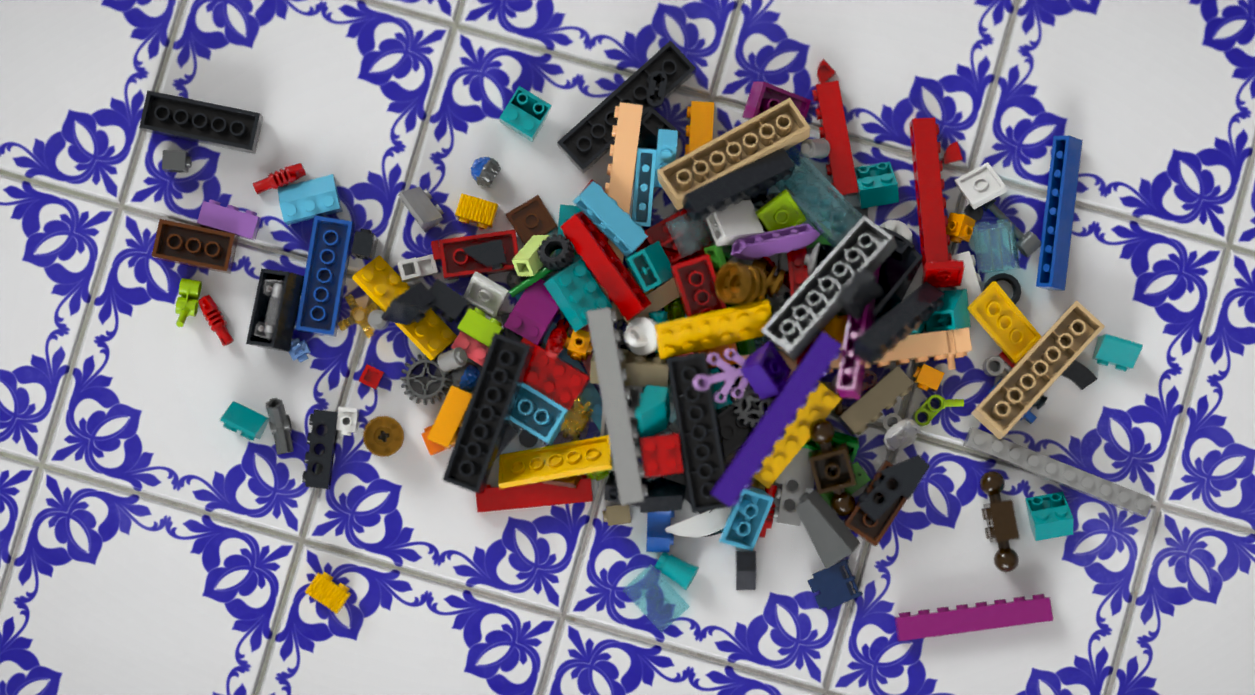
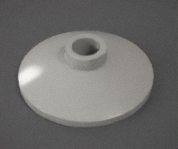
(812, 259)

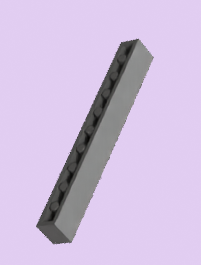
(615, 405)
(1058, 472)

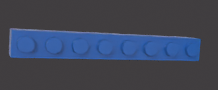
(1059, 213)

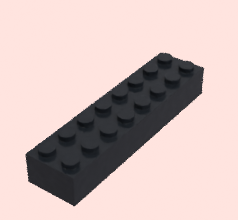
(593, 134)
(488, 413)
(698, 429)

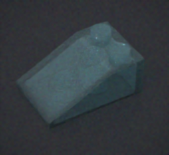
(656, 598)

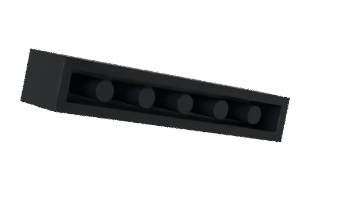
(738, 185)
(898, 323)

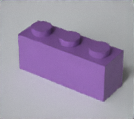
(229, 219)

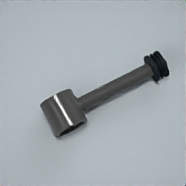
(1027, 243)

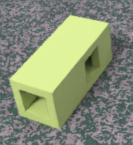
(527, 260)

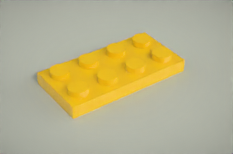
(1004, 322)

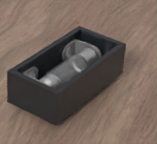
(275, 309)

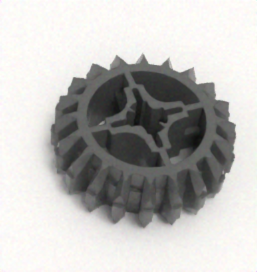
(426, 388)

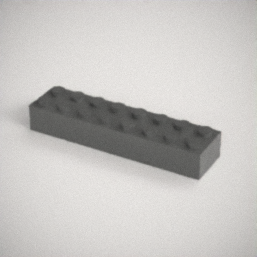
(817, 299)

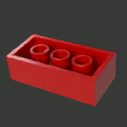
(459, 265)
(696, 285)
(555, 377)

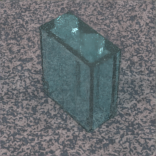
(995, 246)

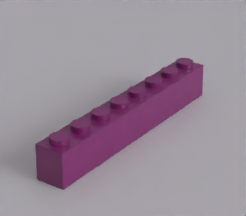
(852, 367)
(975, 618)

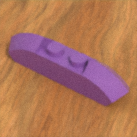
(774, 242)

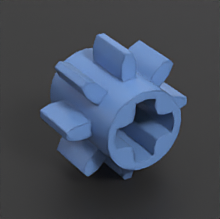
(299, 350)

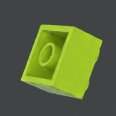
(479, 327)

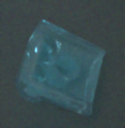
(689, 235)

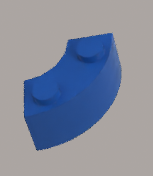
(657, 538)

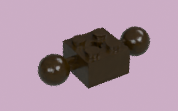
(827, 479)
(1000, 521)

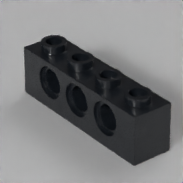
(323, 479)

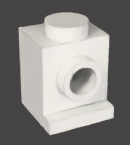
(353, 415)

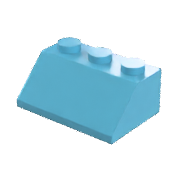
(309, 199)
(747, 519)

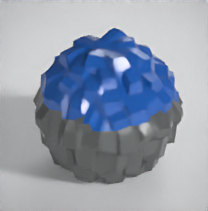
(485, 170)
(465, 377)

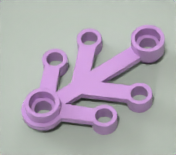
(729, 375)

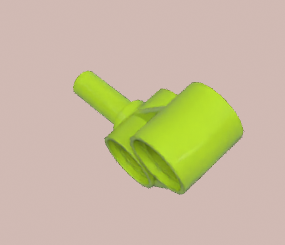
(188, 302)
(931, 412)

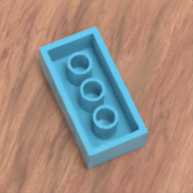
(538, 414)

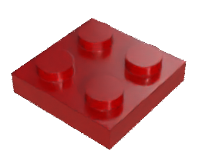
(943, 273)
(661, 455)

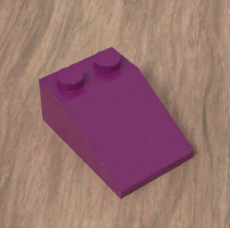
(765, 96)
(533, 313)

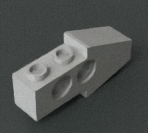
(800, 472)

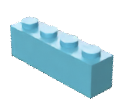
(644, 186)
(610, 218)

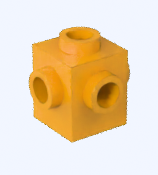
(960, 227)
(579, 345)

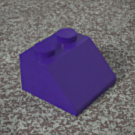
(766, 371)

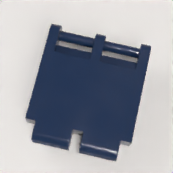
(834, 586)

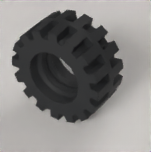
(551, 245)

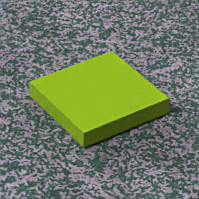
(780, 212)

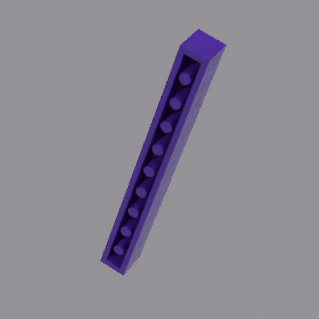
(775, 419)

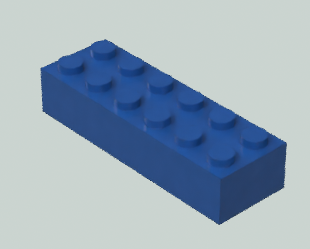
(325, 276)

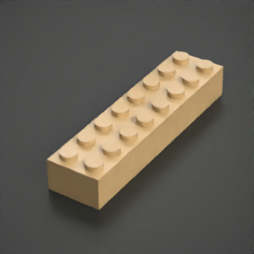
(764, 134)
(1038, 370)

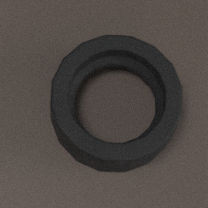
(1011, 280)

